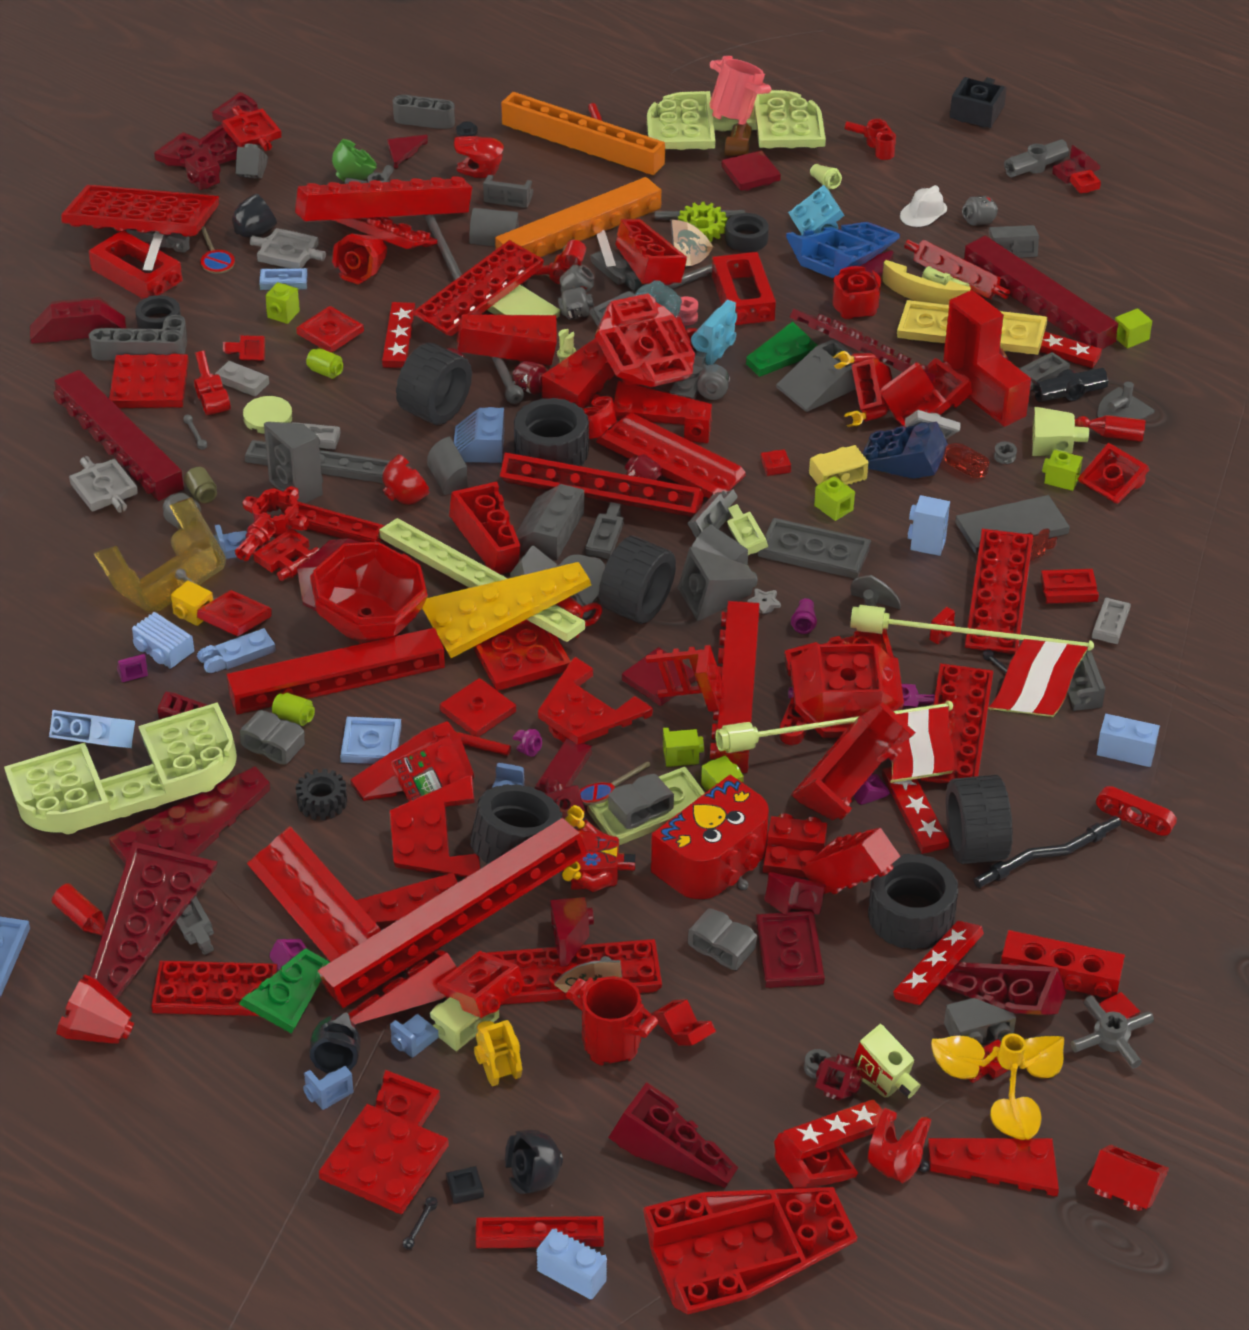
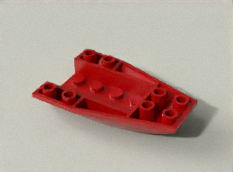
(742, 1242)

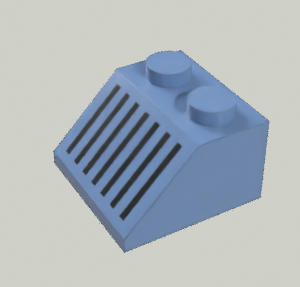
(481, 436)

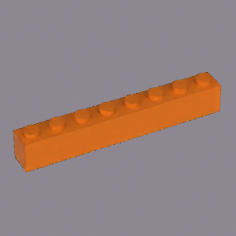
(583, 133)
(586, 218)

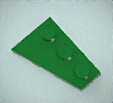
(781, 350)
(287, 992)

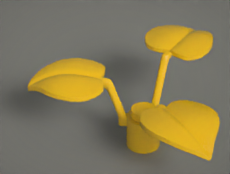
(1039, 1055)

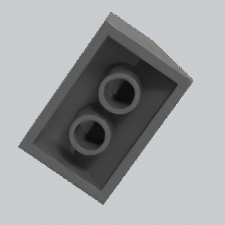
(294, 458)
(552, 520)

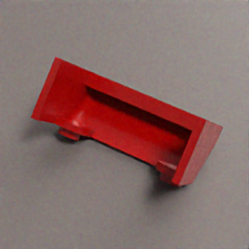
(852, 761)

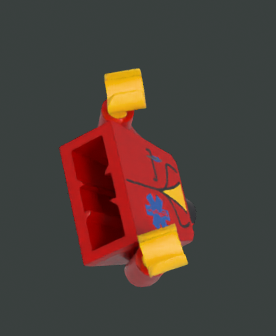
(869, 378)
(603, 861)

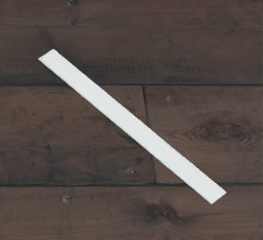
(604, 244)
(151, 257)

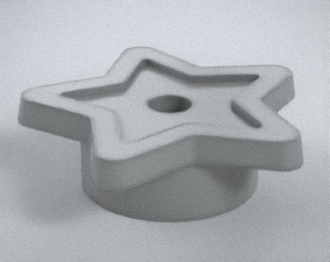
(766, 600)

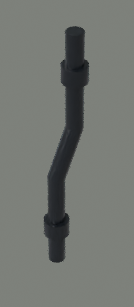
(1001, 869)

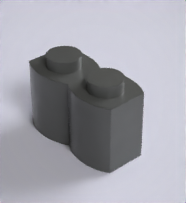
(272, 737)
(640, 801)
(722, 939)

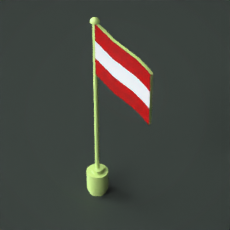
(1035, 677)
(922, 756)

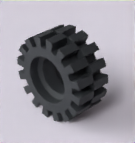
(321, 783)

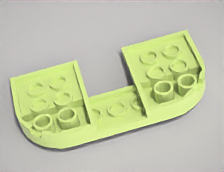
(779, 117)
(66, 795)

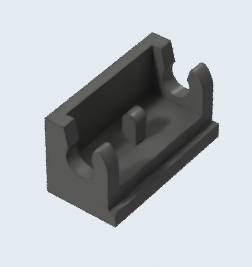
(507, 193)
(1019, 240)
(1086, 685)

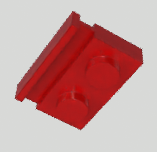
(1069, 586)

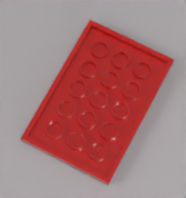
(140, 210)

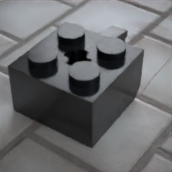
(977, 101)

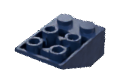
(907, 450)

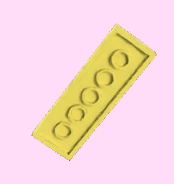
(929, 323)

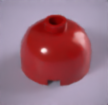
(403, 482)

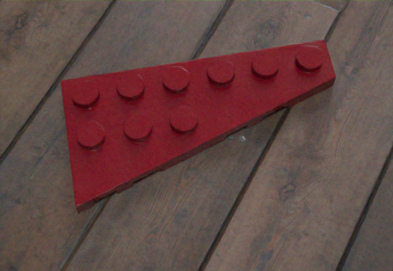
(855, 339)
(198, 820)
(147, 904)

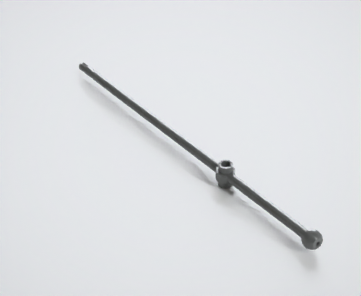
(513, 392)

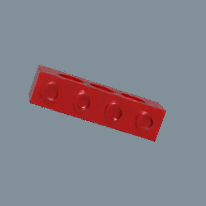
(1080, 966)

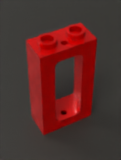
(111, 266)
(748, 266)

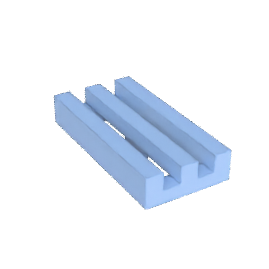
(291, 277)

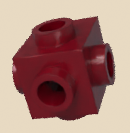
(202, 171)
(566, 796)
(829, 1079)

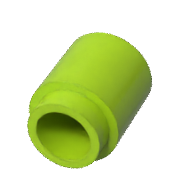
(325, 363)
(293, 708)

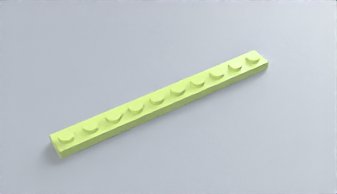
(471, 573)

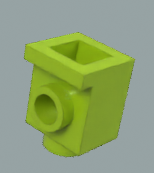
(682, 747)

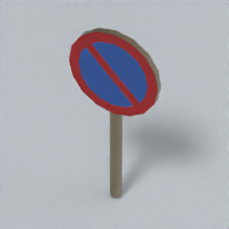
(216, 260)
(598, 792)

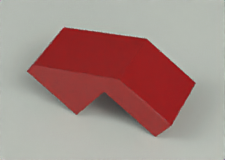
(681, 1024)

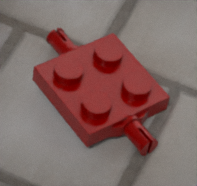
(252, 128)

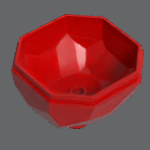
(368, 591)

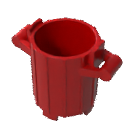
(611, 1018)

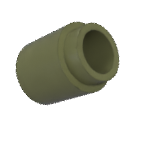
(200, 484)

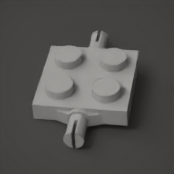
(287, 249)
(103, 484)

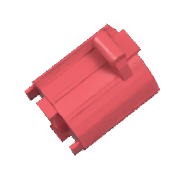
(736, 88)

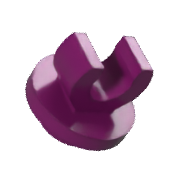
(530, 741)

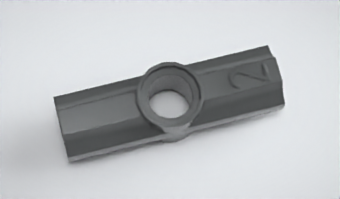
(1036, 158)

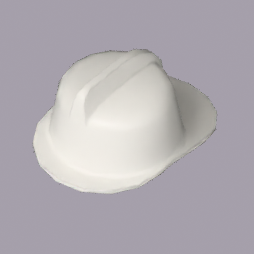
(924, 208)

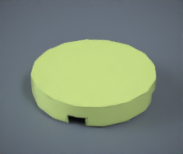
(264, 410)

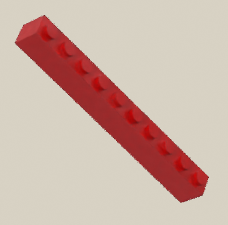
(452, 912)

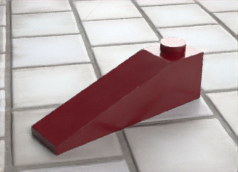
(1009, 986)
(659, 1134)

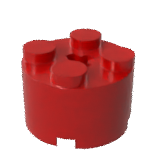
(856, 292)

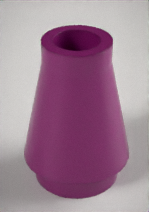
(804, 617)

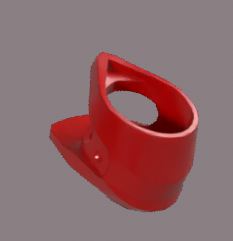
(483, 150)
(893, 1157)

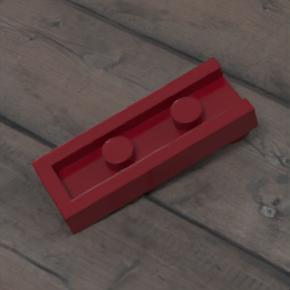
(565, 765)

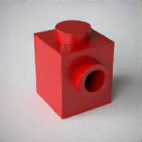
(698, 422)

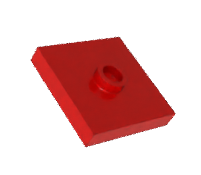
(330, 329)
(234, 613)
(478, 707)

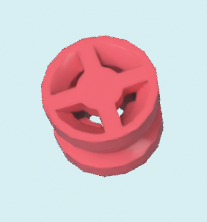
(688, 311)

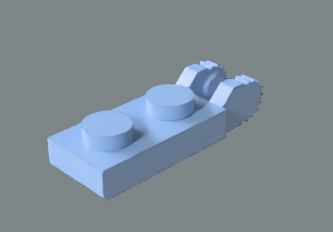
(236, 651)

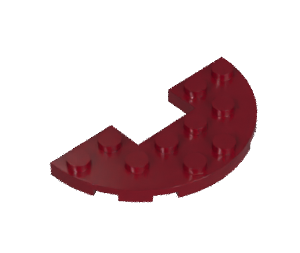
(215, 144)

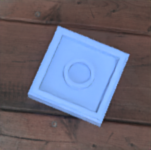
(369, 739)

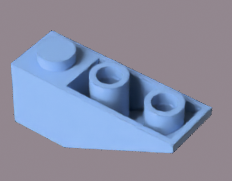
(92, 729)

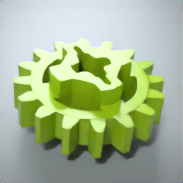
(704, 217)

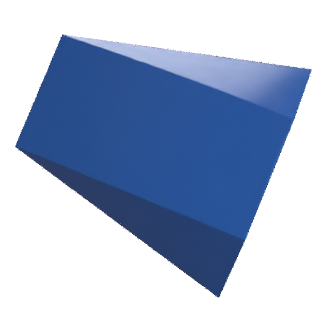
(838, 249)

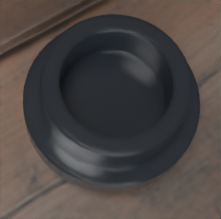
(466, 129)

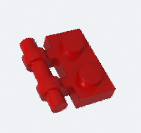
(281, 551)

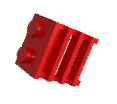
(704, 669)

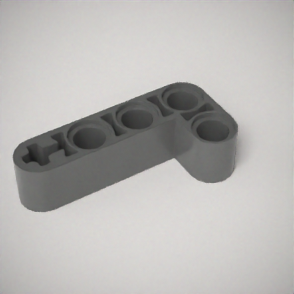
(110, 342)

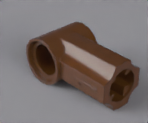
(739, 140)

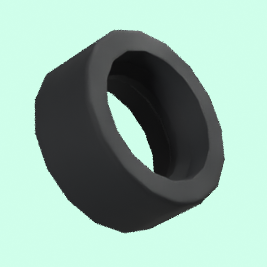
(746, 242)
(155, 305)

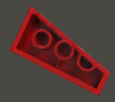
(649, 253)
(509, 336)
(578, 376)
(486, 525)
(852, 860)

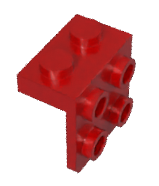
(912, 392)

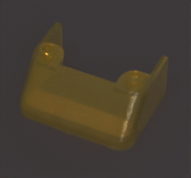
(195, 551)

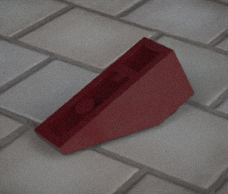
(570, 926)

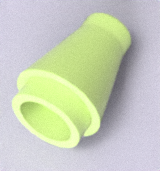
(826, 175)

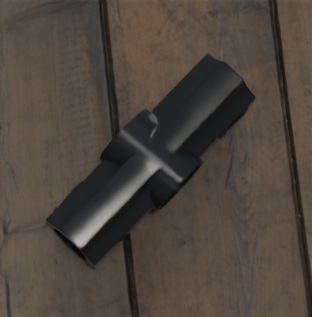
(1070, 384)

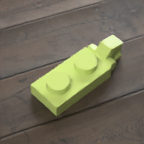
(746, 530)

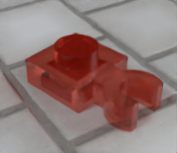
(1041, 543)

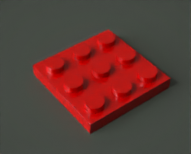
(149, 381)
(521, 655)
(383, 1159)

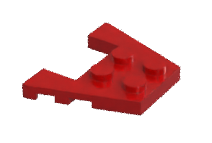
(582, 715)
(422, 832)

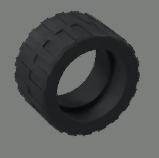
(433, 383)
(552, 419)
(637, 579)
(509, 817)
(979, 819)
(913, 926)

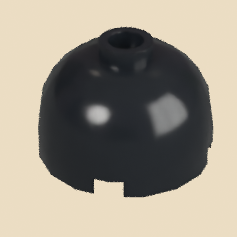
(533, 1161)

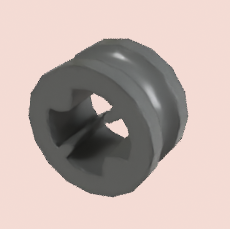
(1002, 447)
(814, 1055)

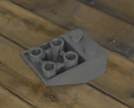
(816, 379)

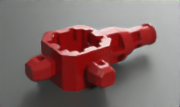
(266, 527)

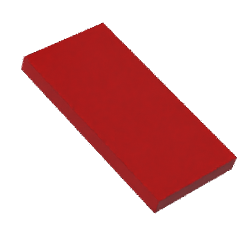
(207, 986)

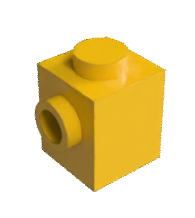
(188, 600)

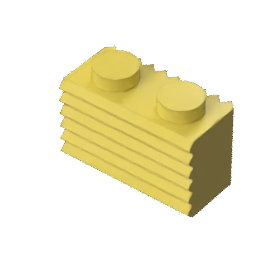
(844, 463)

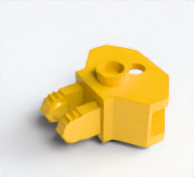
(498, 1050)

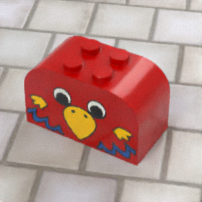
(712, 840)

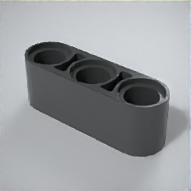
(424, 111)

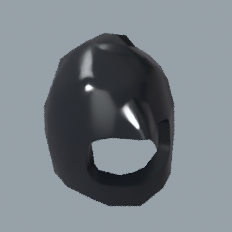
(253, 217)
(335, 1044)

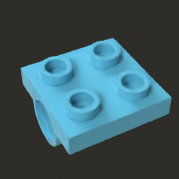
(817, 212)
(716, 332)

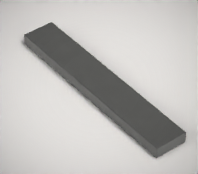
(332, 463)

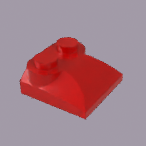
(1114, 473)
(815, 1170)

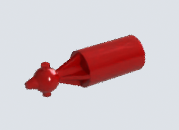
(1115, 427)
(79, 909)

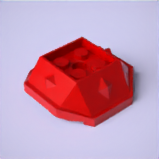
(644, 342)
(843, 683)

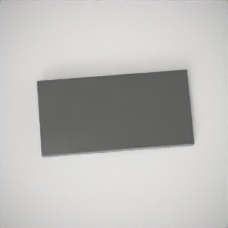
(1016, 517)
(815, 548)

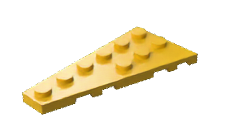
(486, 610)

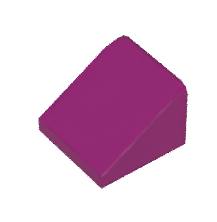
(132, 668)
(871, 790)
(285, 950)

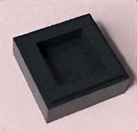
(464, 1185)

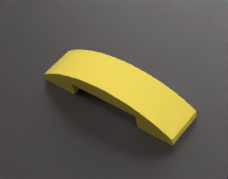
(919, 288)

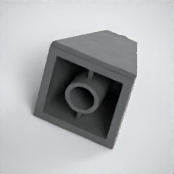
(712, 581)

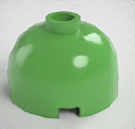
(351, 162)

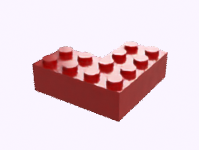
(974, 349)

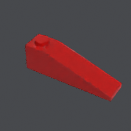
(380, 778)
(413, 990)

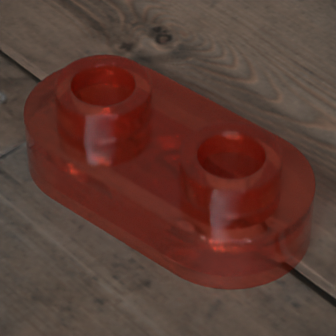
(966, 460)

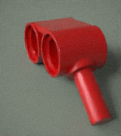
(877, 136)
(572, 255)
(210, 388)
(600, 415)

